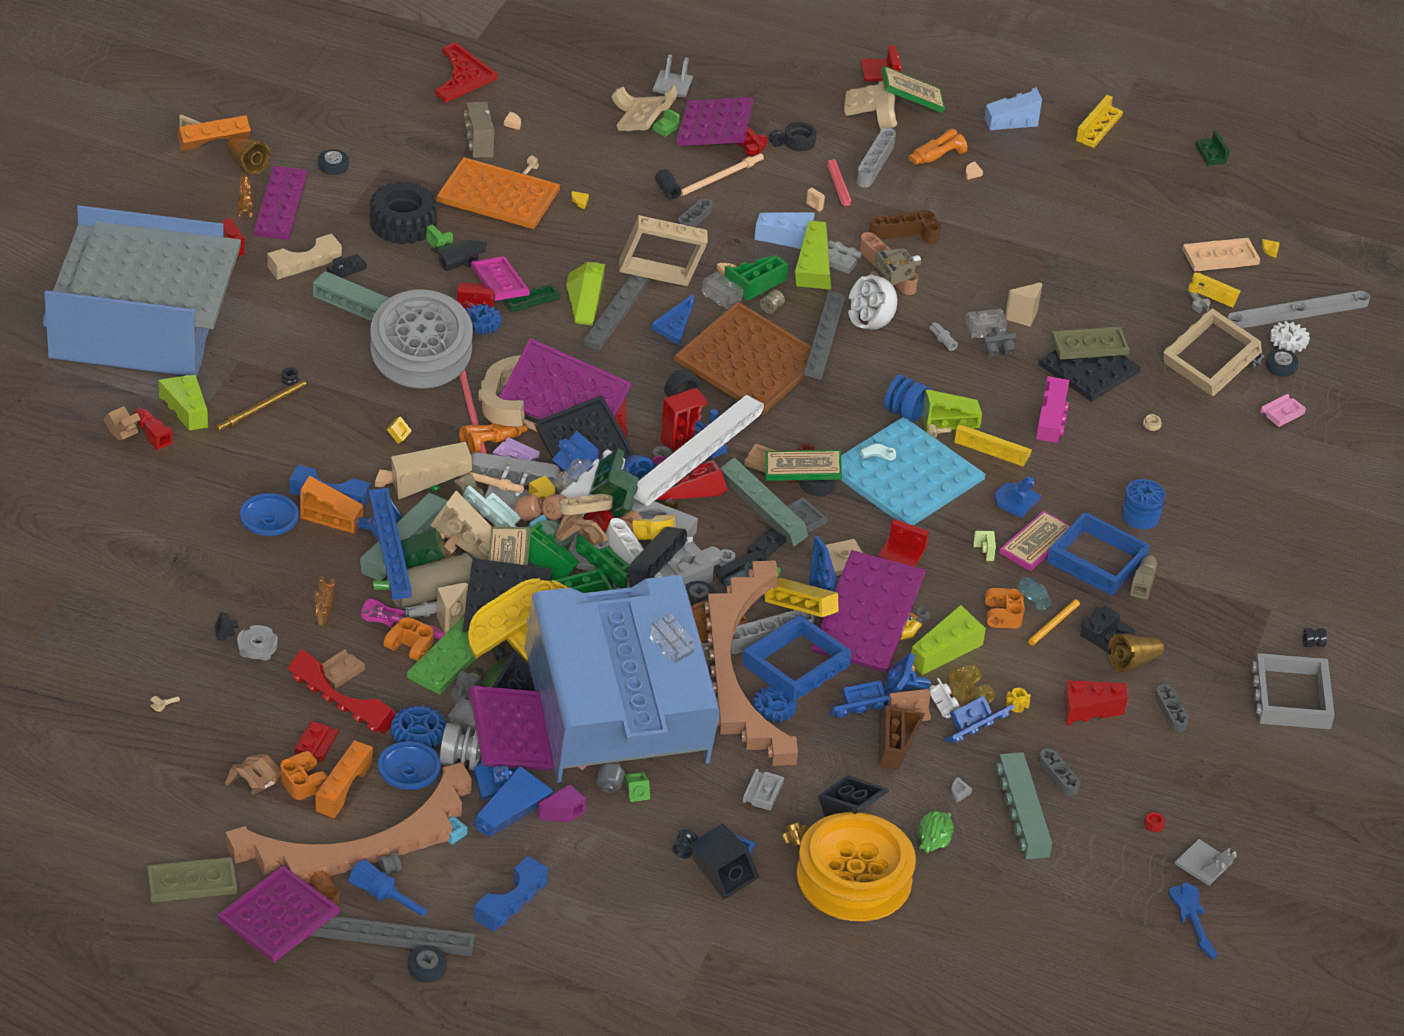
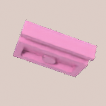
(1283, 410)

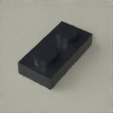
(768, 543)

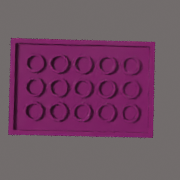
(556, 381)
(872, 608)

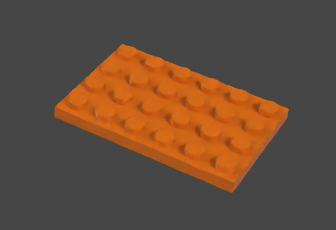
(498, 193)

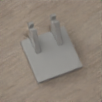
(681, 82)
(508, 497)
(1205, 861)

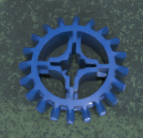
(418, 724)

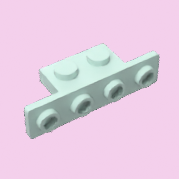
(492, 508)

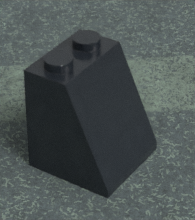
(724, 860)

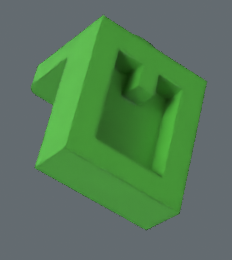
(668, 123)
(436, 238)
(637, 786)

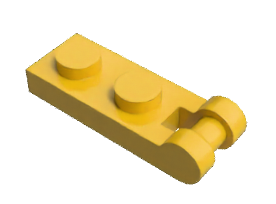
(1214, 289)

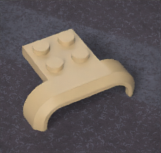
(871, 99)
(641, 111)

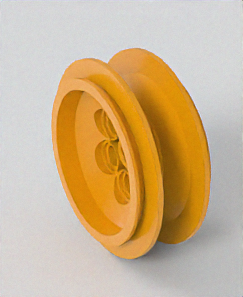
(856, 866)

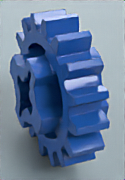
(484, 319)
(774, 705)

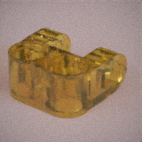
(962, 688)

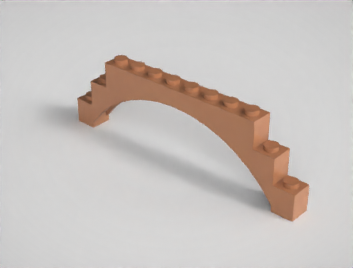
(736, 712)
(422, 829)

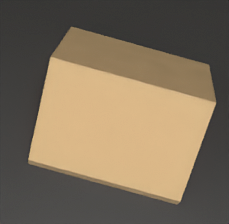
(1023, 304)
(451, 604)

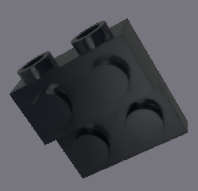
(1103, 626)

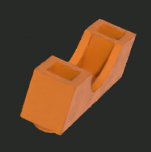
(197, 134)
(333, 792)

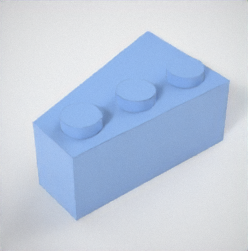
(1014, 112)
(783, 228)

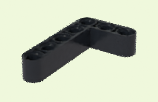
(657, 554)

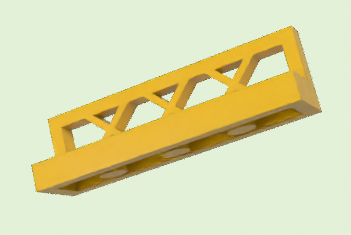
(1093, 122)
(992, 445)

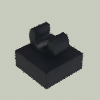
(225, 626)

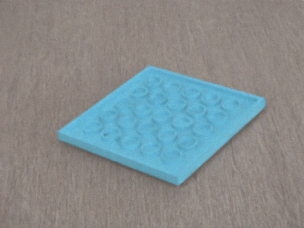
(916, 481)

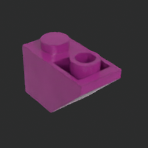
(562, 806)

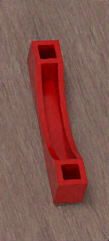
(371, 711)

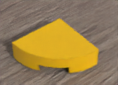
(580, 199)
(1270, 247)

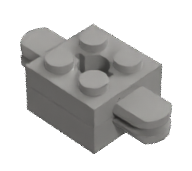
(693, 563)

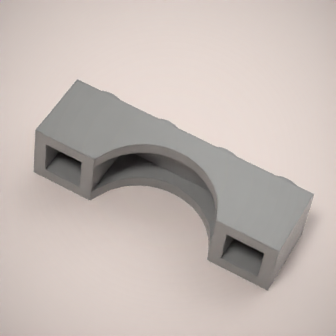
(682, 519)

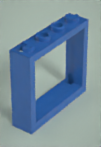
(1088, 572)
(755, 654)

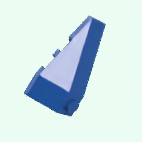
(822, 570)

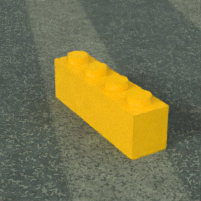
(803, 598)

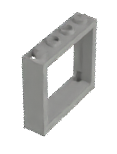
(1293, 716)

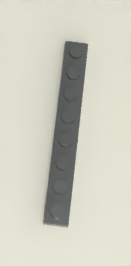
(615, 312)
(824, 335)
(396, 935)

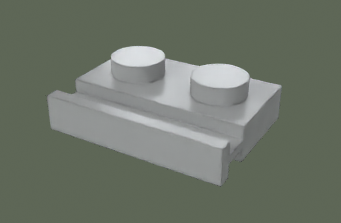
(763, 789)

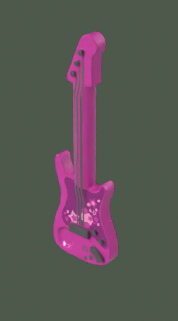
(377, 612)

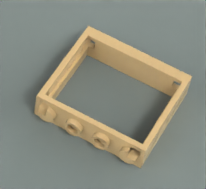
(658, 270)
(1230, 370)

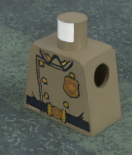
(897, 265)

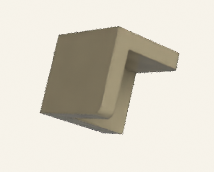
(465, 481)

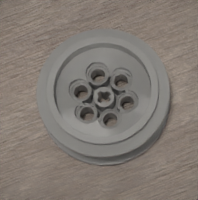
(421, 339)

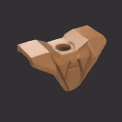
(586, 528)
(263, 764)

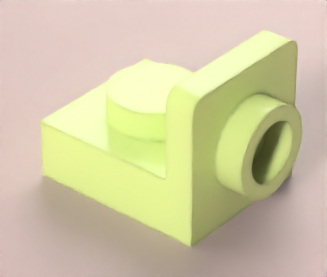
(986, 540)

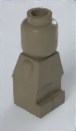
(1144, 578)

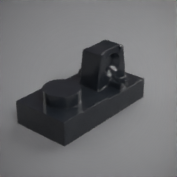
(346, 266)

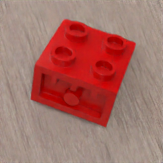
(474, 294)
(905, 543)

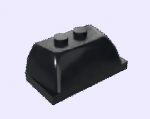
(509, 673)

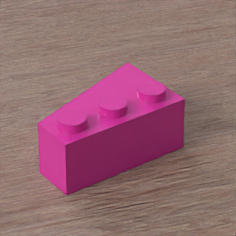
(1052, 410)

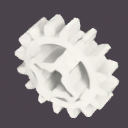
(1289, 336)

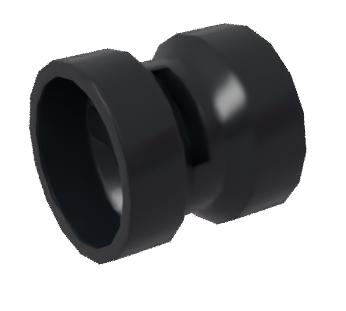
(1313, 637)
(683, 839)

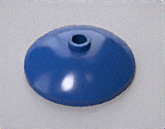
(269, 514)
(409, 765)

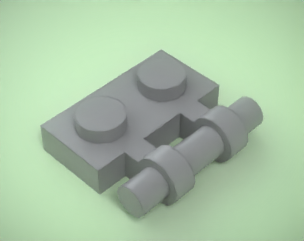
(841, 261)

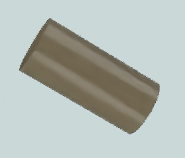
(429, 577)

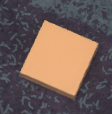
(815, 199)

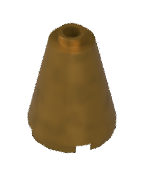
(249, 154)
(1133, 651)

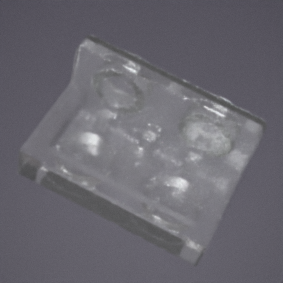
(571, 474)

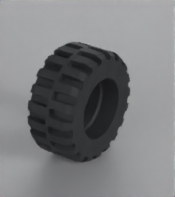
(402, 212)

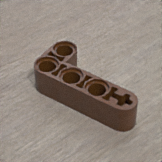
(907, 224)

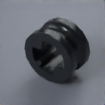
(777, 138)
(289, 376)

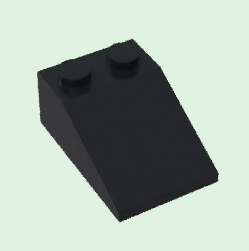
(850, 796)

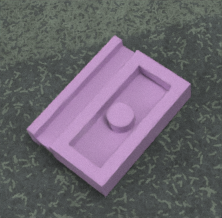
(515, 449)

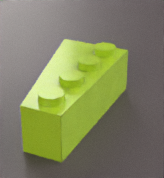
(813, 261)
(948, 640)

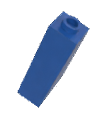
(512, 802)

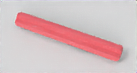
(839, 182)

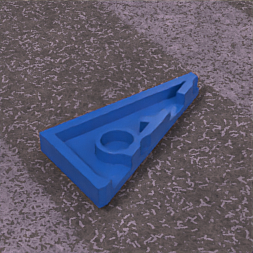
(673, 322)

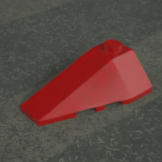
(704, 481)

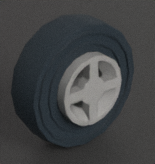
(333, 161)
(1282, 362)

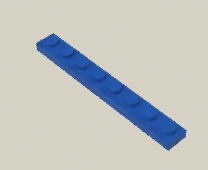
(390, 544)

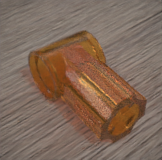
(322, 883)

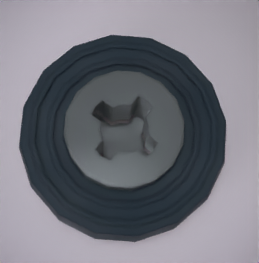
(698, 591)
(419, 966)

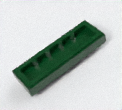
(536, 297)

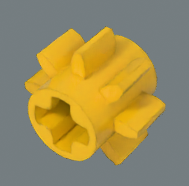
(1019, 699)

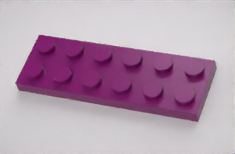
(280, 202)

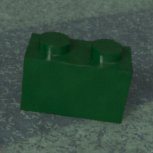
(423, 548)

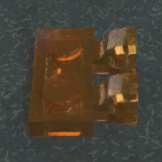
(245, 196)
(324, 600)

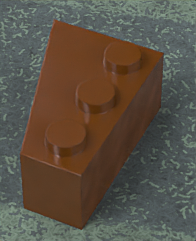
(896, 735)

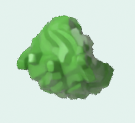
(935, 831)

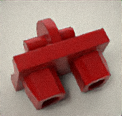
(753, 143)

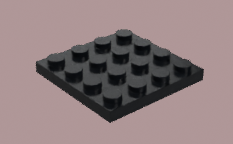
(1091, 375)
(592, 420)
(494, 578)

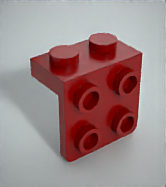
(872, 67)

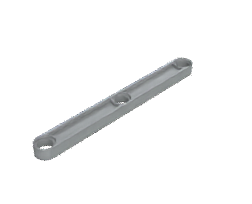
(1309, 308)

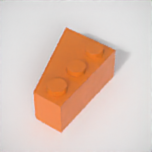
(328, 506)

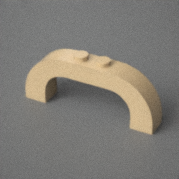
(497, 409)

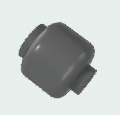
(610, 777)

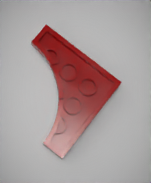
(467, 73)

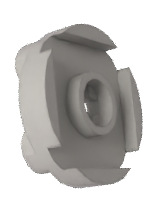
(249, 648)

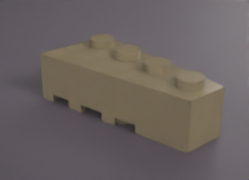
(479, 129)

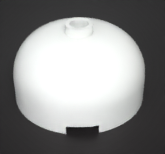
(874, 301)

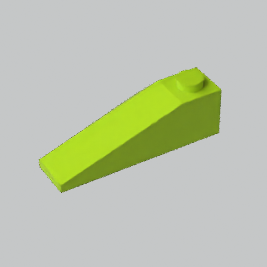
(585, 290)

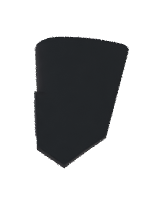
(456, 253)

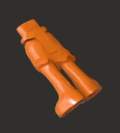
(931, 151)
(477, 434)

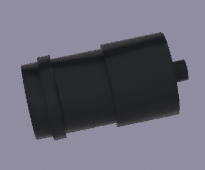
(668, 184)

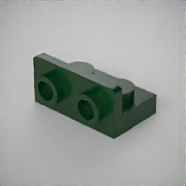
(1213, 150)

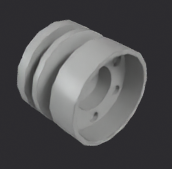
(459, 746)

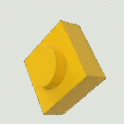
(399, 430)

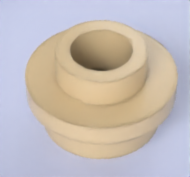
(1152, 422)

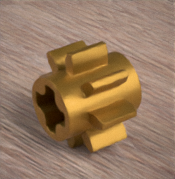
(794, 833)

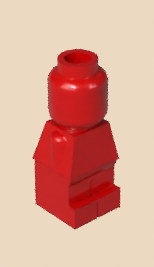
(154, 429)

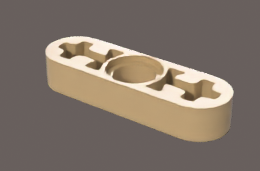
(585, 504)

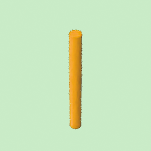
(1053, 622)

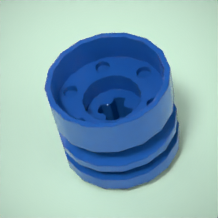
(905, 397)
(1143, 504)

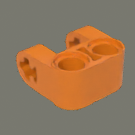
(1013, 607)
(413, 634)
(295, 776)

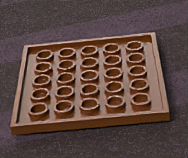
(747, 357)

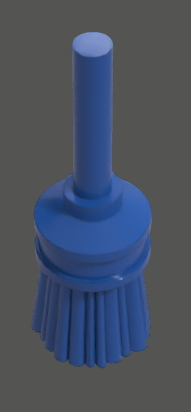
(380, 885)

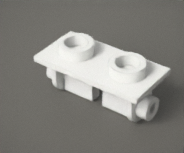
(942, 693)

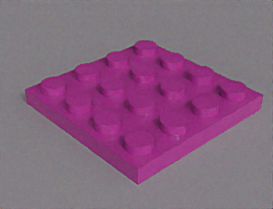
(715, 121)
(511, 728)
(278, 913)

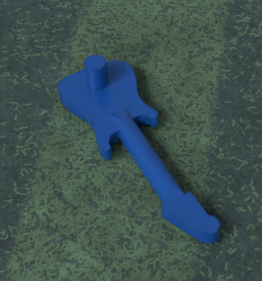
(1187, 900)

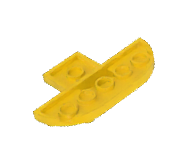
(506, 618)

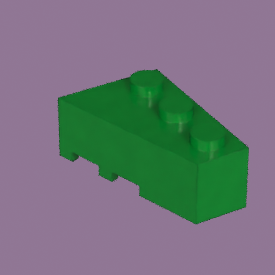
(758, 276)
(547, 554)
(587, 582)

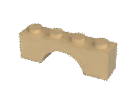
(287, 263)

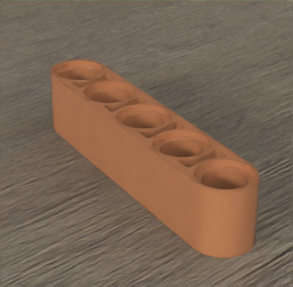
(870, 245)

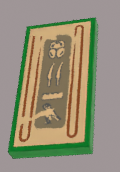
(912, 89)
(803, 465)

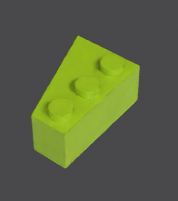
(185, 399)
(950, 410)

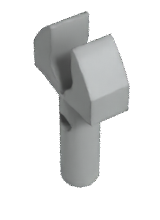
(1199, 303)

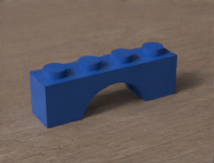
(354, 488)
(495, 909)

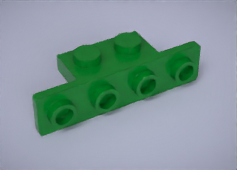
(610, 563)

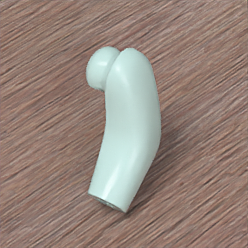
(878, 451)

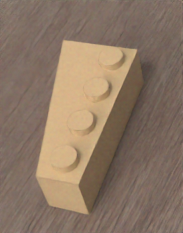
(429, 467)
(467, 524)

